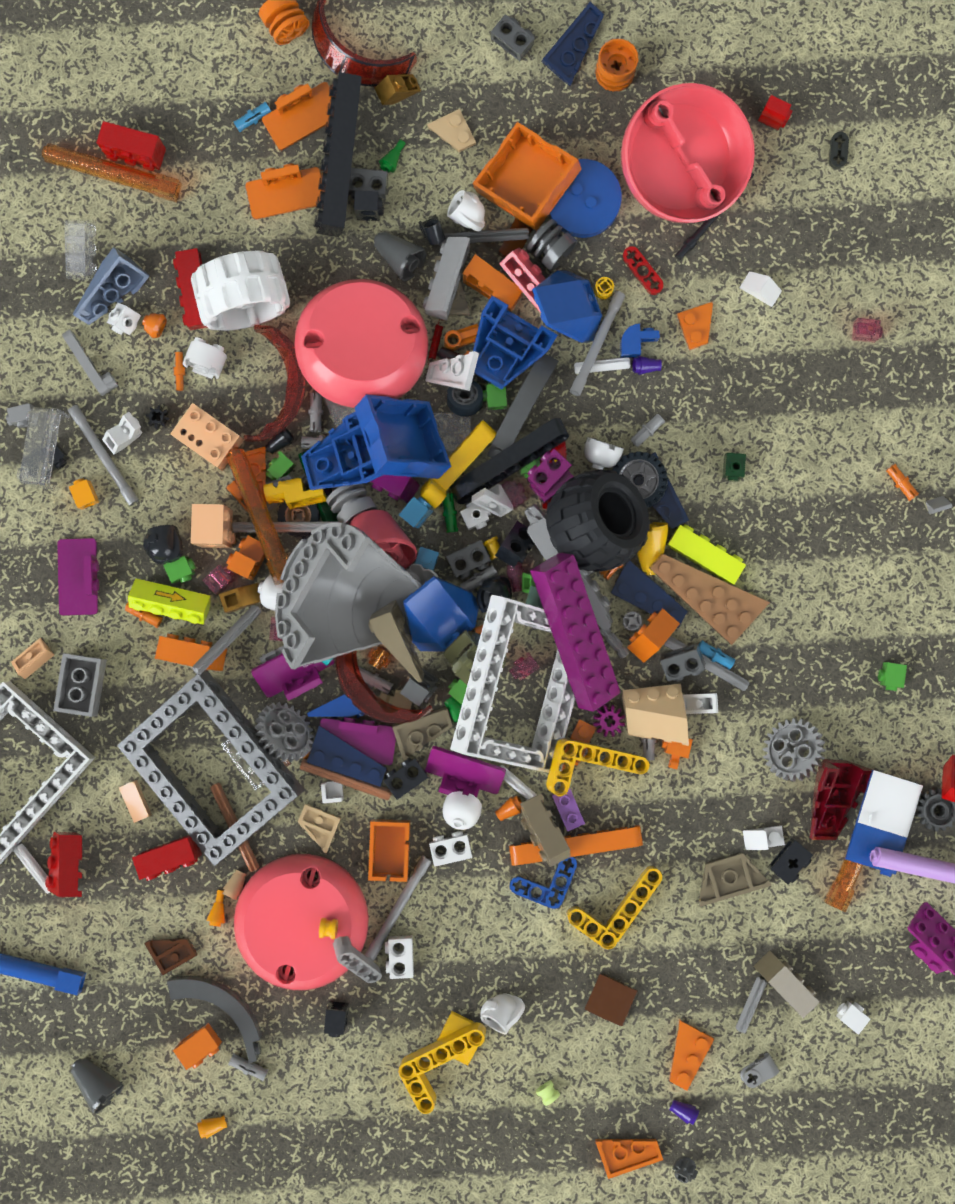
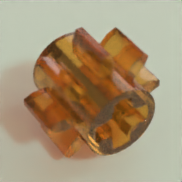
(379, 658)

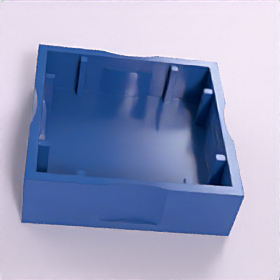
(402, 437)

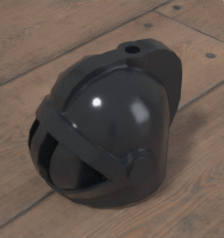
(163, 544)
(495, 586)

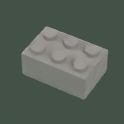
(80, 685)

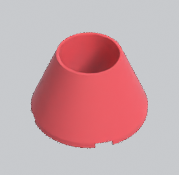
(387, 535)

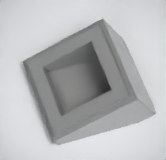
(938, 504)

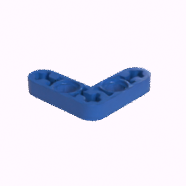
(547, 892)

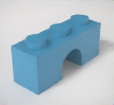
(416, 512)

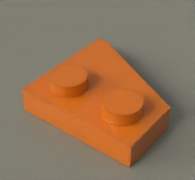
(696, 325)

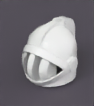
(467, 211)
(502, 1012)

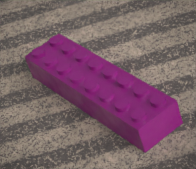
(575, 631)

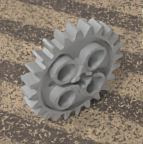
(284, 732)
(787, 734)

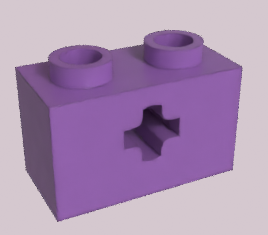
(568, 810)

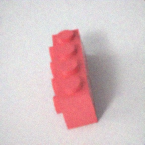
(523, 272)

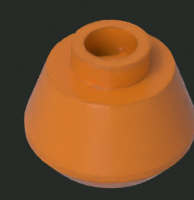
(154, 324)

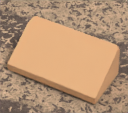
(32, 658)
(135, 801)

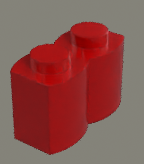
(775, 113)

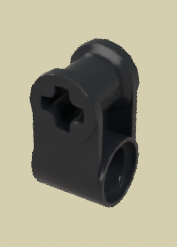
(432, 230)

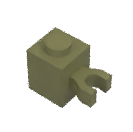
(397, 700)

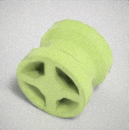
(548, 1093)

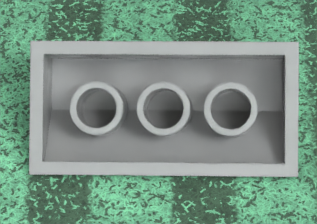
(447, 278)

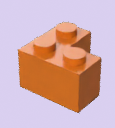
(248, 559)
(653, 636)
(196, 1047)

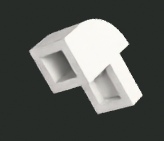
(122, 434)

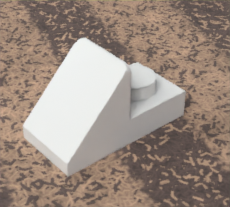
(493, 500)
(701, 703)
(763, 838)

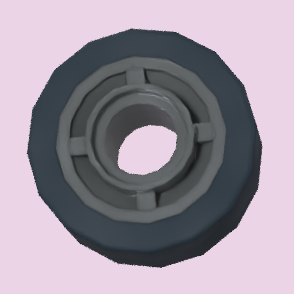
(465, 406)

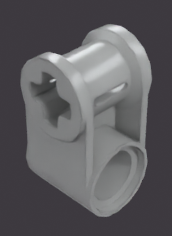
(761, 1071)

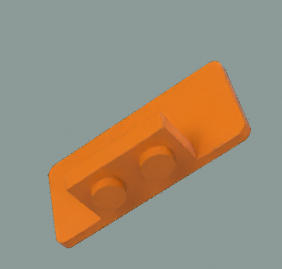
(298, 114)
(283, 191)

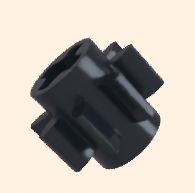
(152, 416)

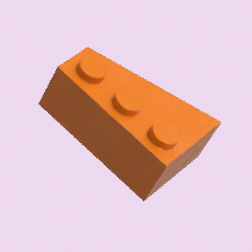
(491, 282)
(186, 651)

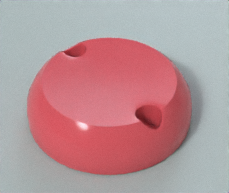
(687, 153)
(361, 342)
(282, 915)

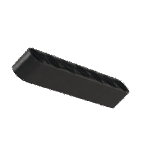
(510, 460)

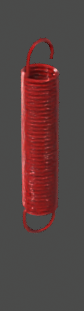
(435, 341)

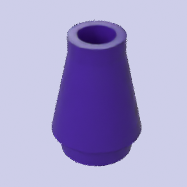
(646, 365)
(684, 1111)

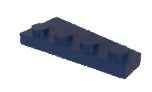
(572, 46)
(669, 506)
(645, 594)
(338, 756)

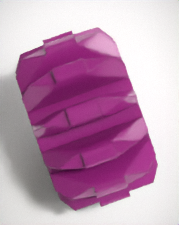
(614, 716)

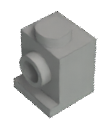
(18, 415)

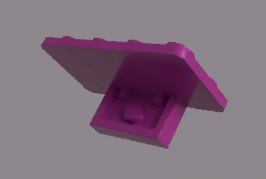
(78, 576)
(277, 676)
(368, 738)
(464, 773)
(934, 939)

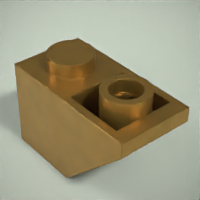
(397, 88)
(240, 598)

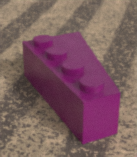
(396, 486)

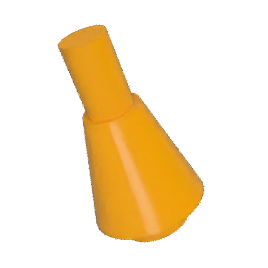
(217, 913)

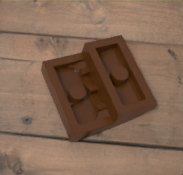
(611, 999)

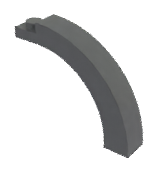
(523, 404)
(227, 1000)

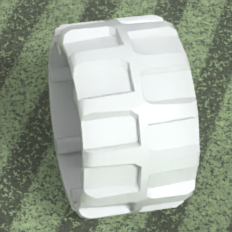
(240, 290)

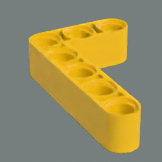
(435, 489)
(593, 757)
(620, 912)
(436, 1059)

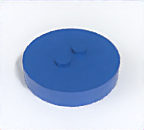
(589, 202)

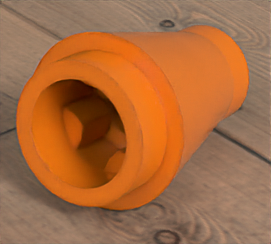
(509, 808)

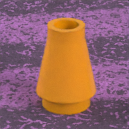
(211, 1126)

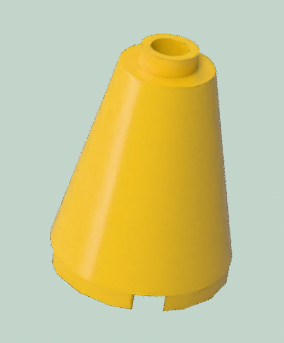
(654, 546)

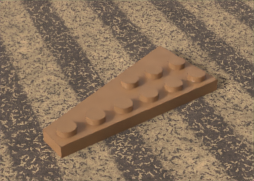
(715, 601)

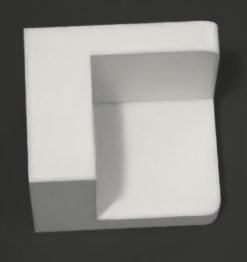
(332, 792)

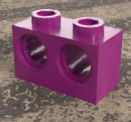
(552, 475)
(542, 478)

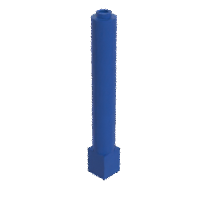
(62, 979)

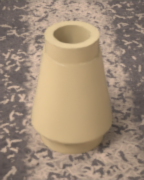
(235, 885)

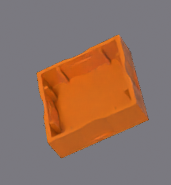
(527, 176)

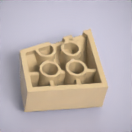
(656, 713)

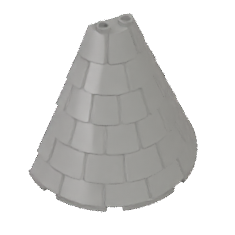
(333, 590)

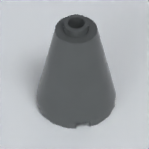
(400, 254)
(95, 1084)

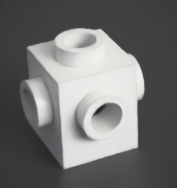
(123, 319)
(472, 522)

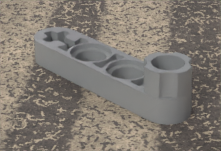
(102, 383)
(355, 960)

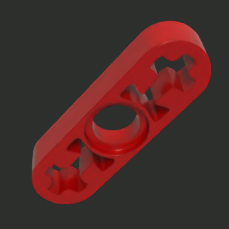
(629, 262)

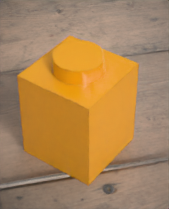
(83, 493)

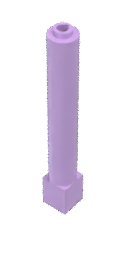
(913, 864)

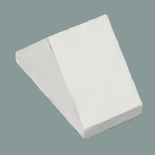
(761, 287)

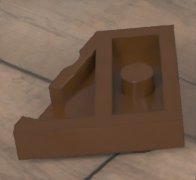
(170, 952)

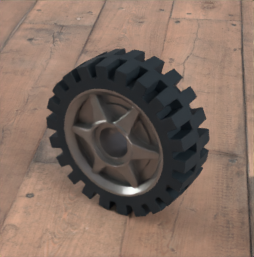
(651, 469)

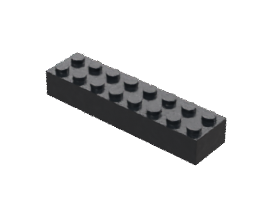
(338, 154)

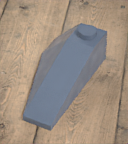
(113, 279)

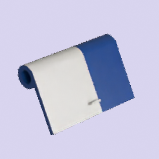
(883, 818)

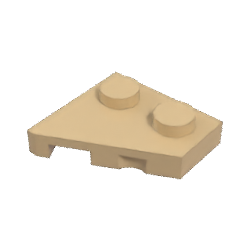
(453, 130)
(319, 825)

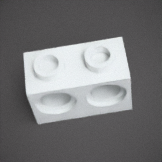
(452, 853)
(404, 957)

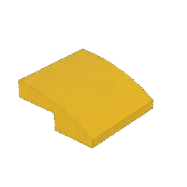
(454, 1023)

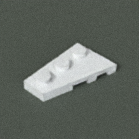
(453, 372)

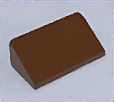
(508, 246)

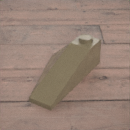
(389, 629)

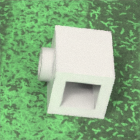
(853, 1016)

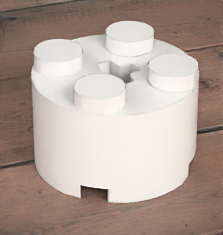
(205, 358)

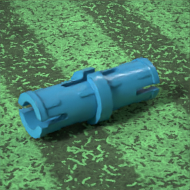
(241, 124)
(716, 655)

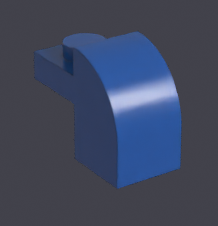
(631, 340)

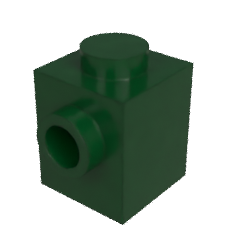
(734, 466)

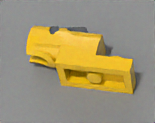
(293, 493)

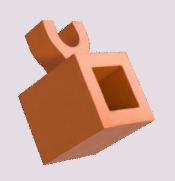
(676, 750)

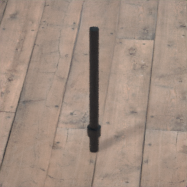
(691, 241)

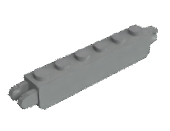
(539, 534)

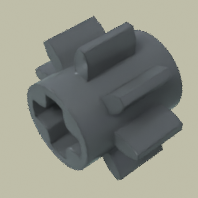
(685, 1170)

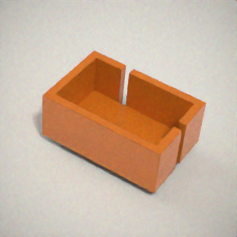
(389, 850)

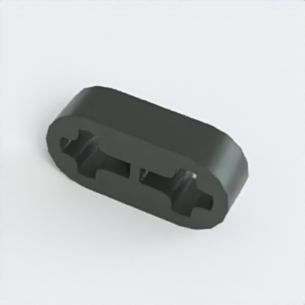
(834, 150)

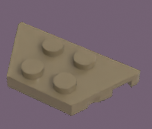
(729, 878)

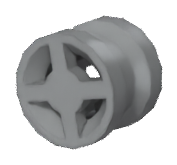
(634, 618)

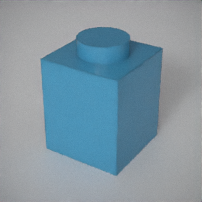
(427, 558)

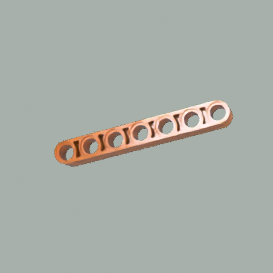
(582, 844)

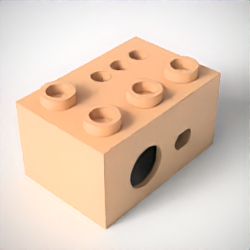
(206, 436)
(212, 526)

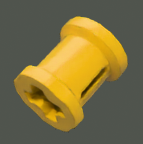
(492, 546)

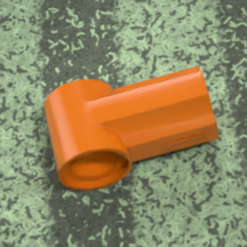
(464, 336)

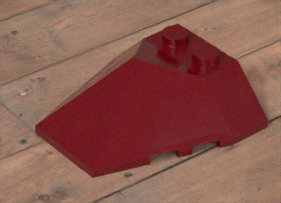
(835, 792)

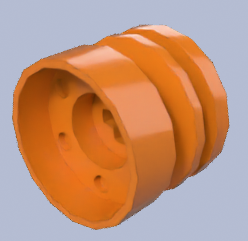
(283, 20)
(613, 56)

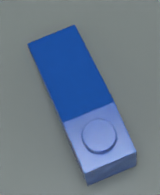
(338, 707)

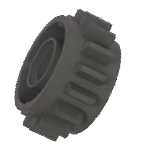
(926, 811)

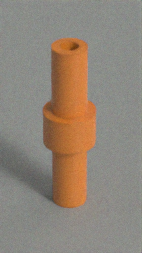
(179, 371)

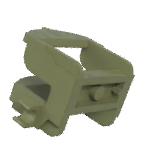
(463, 664)

